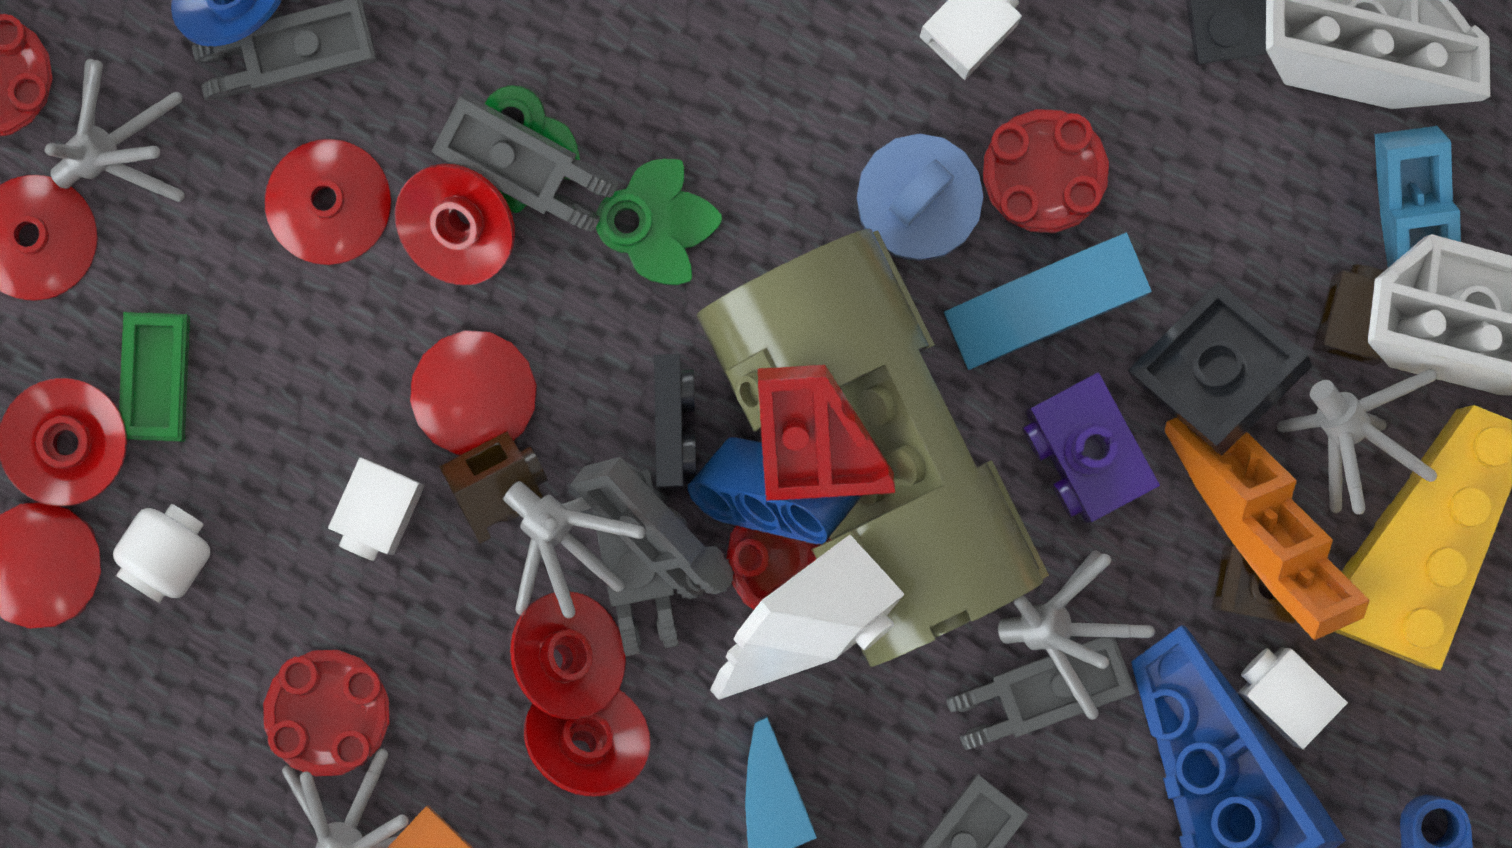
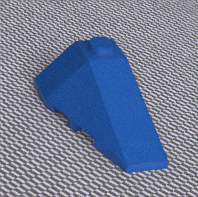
(1220, 761)

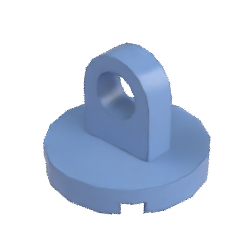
(920, 196)

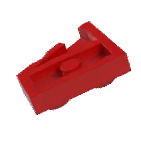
(815, 438)

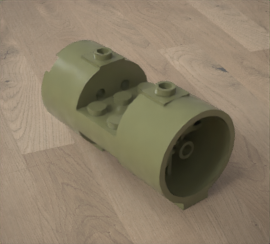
(949, 525)

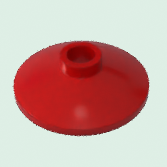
(347, 227)
(439, 239)
(64, 242)
(31, 435)
(590, 654)
(616, 740)

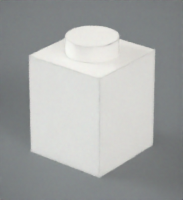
(969, 31)
(375, 509)
(1290, 695)

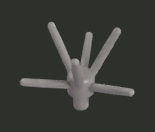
(96, 150)
(1346, 424)
(548, 525)
(1050, 628)
(338, 833)

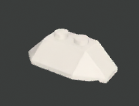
(1379, 51)
(1447, 312)

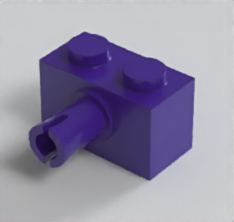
(1090, 450)

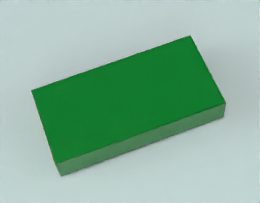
(154, 375)

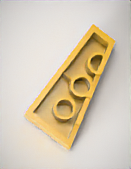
(1433, 541)

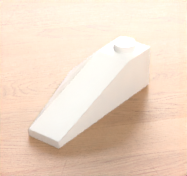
(811, 619)

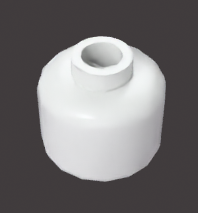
(161, 552)

